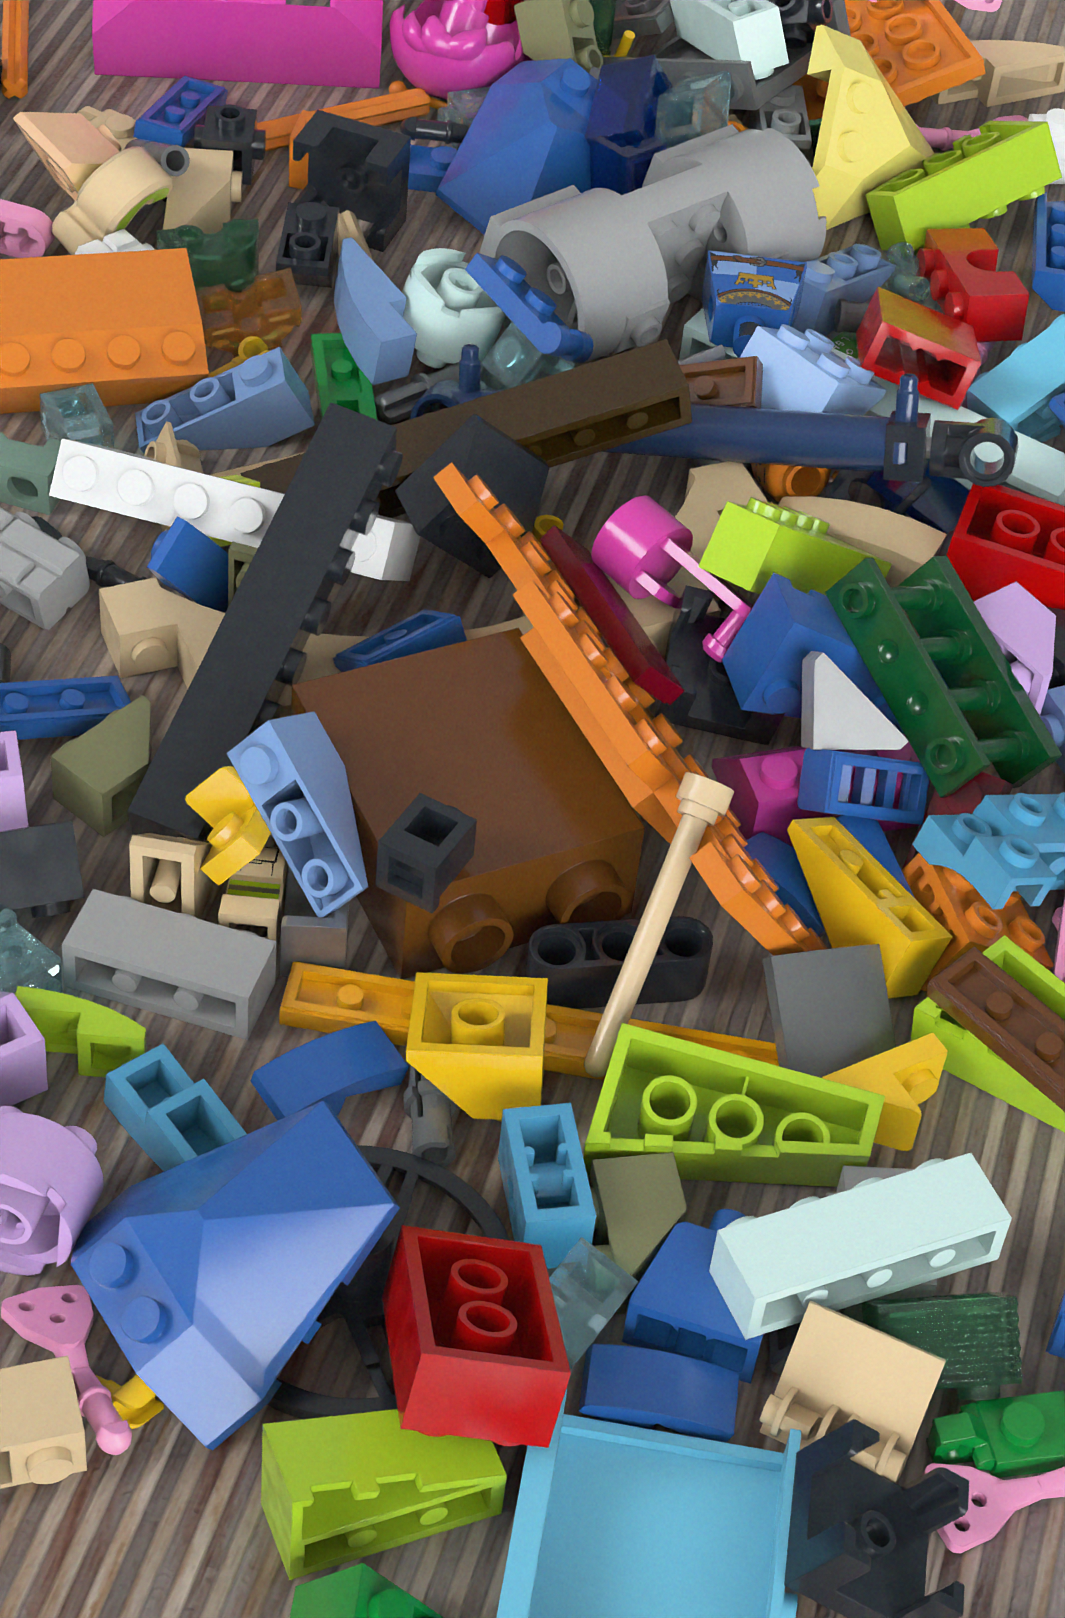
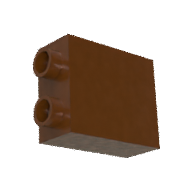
(499, 745)

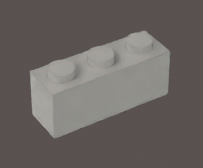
(169, 963)

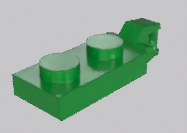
(1004, 1435)

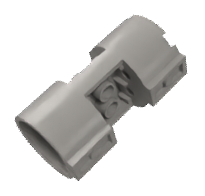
(626, 257)

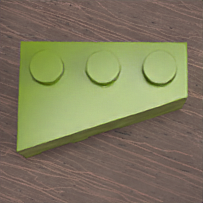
(367, 1486)

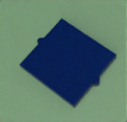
(937, 507)

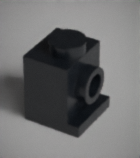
(425, 851)

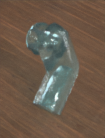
(906, 279)

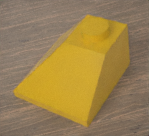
(480, 1039)

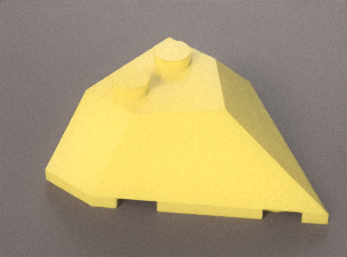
(862, 131)

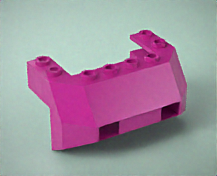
(240, 41)

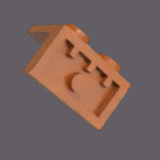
(968, 915)

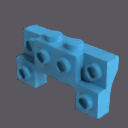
(1002, 846)

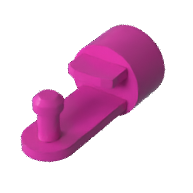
(646, 548)

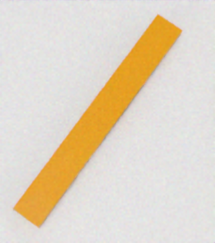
(339, 998)

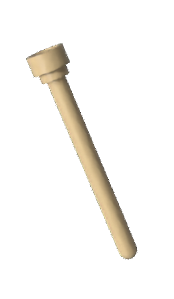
(699, 806)

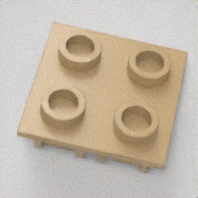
(849, 1373)

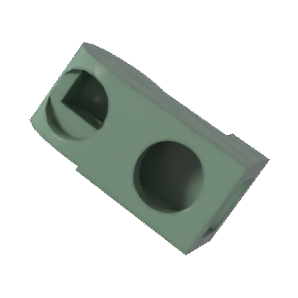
(28, 474)

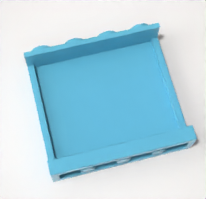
(649, 1526)

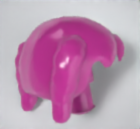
(453, 46)

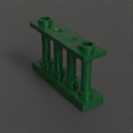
(968, 660)

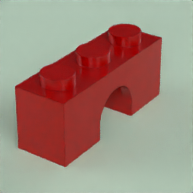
(968, 288)

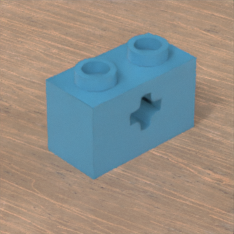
(545, 1179)

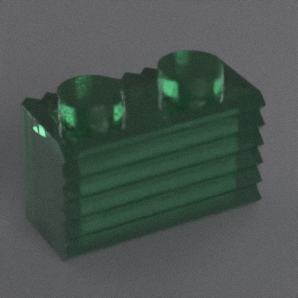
(969, 1330)

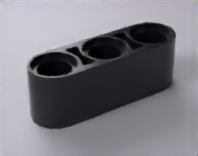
(588, 956)

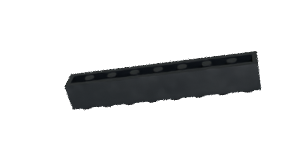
(271, 615)

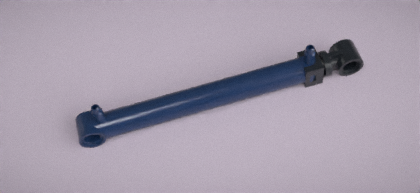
(887, 445)

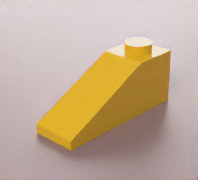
(866, 904)

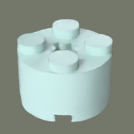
(448, 308)

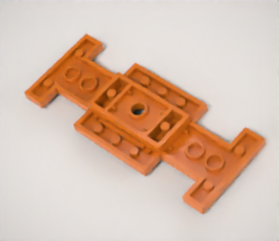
(617, 720)

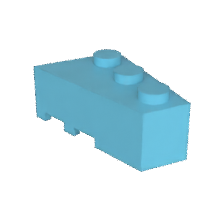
(1024, 385)

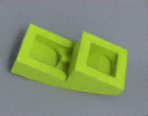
(84, 1028)

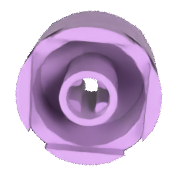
(45, 1190)

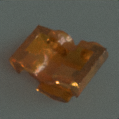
(263, 311)

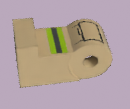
(257, 894)

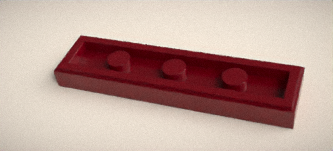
(611, 616)

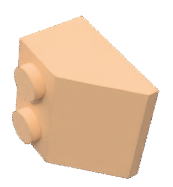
(67, 146)

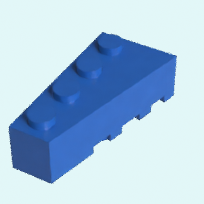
(774, 640)

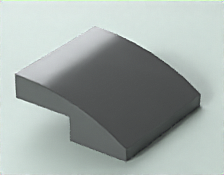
(828, 1008)

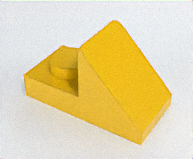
(237, 823)
(905, 1078)

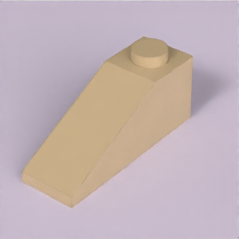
(204, 191)

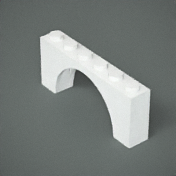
(211, 504)

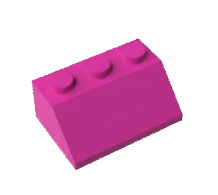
(769, 785)

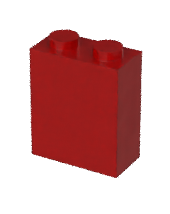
(914, 339)

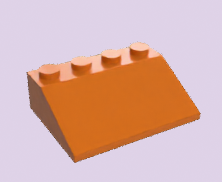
(99, 320)

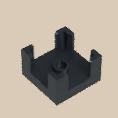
(357, 171)
(708, 696)
(864, 1539)

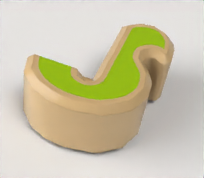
(112, 198)

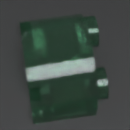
(218, 257)

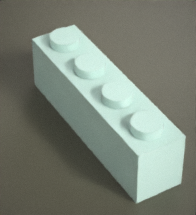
(734, 31)
(858, 1243)

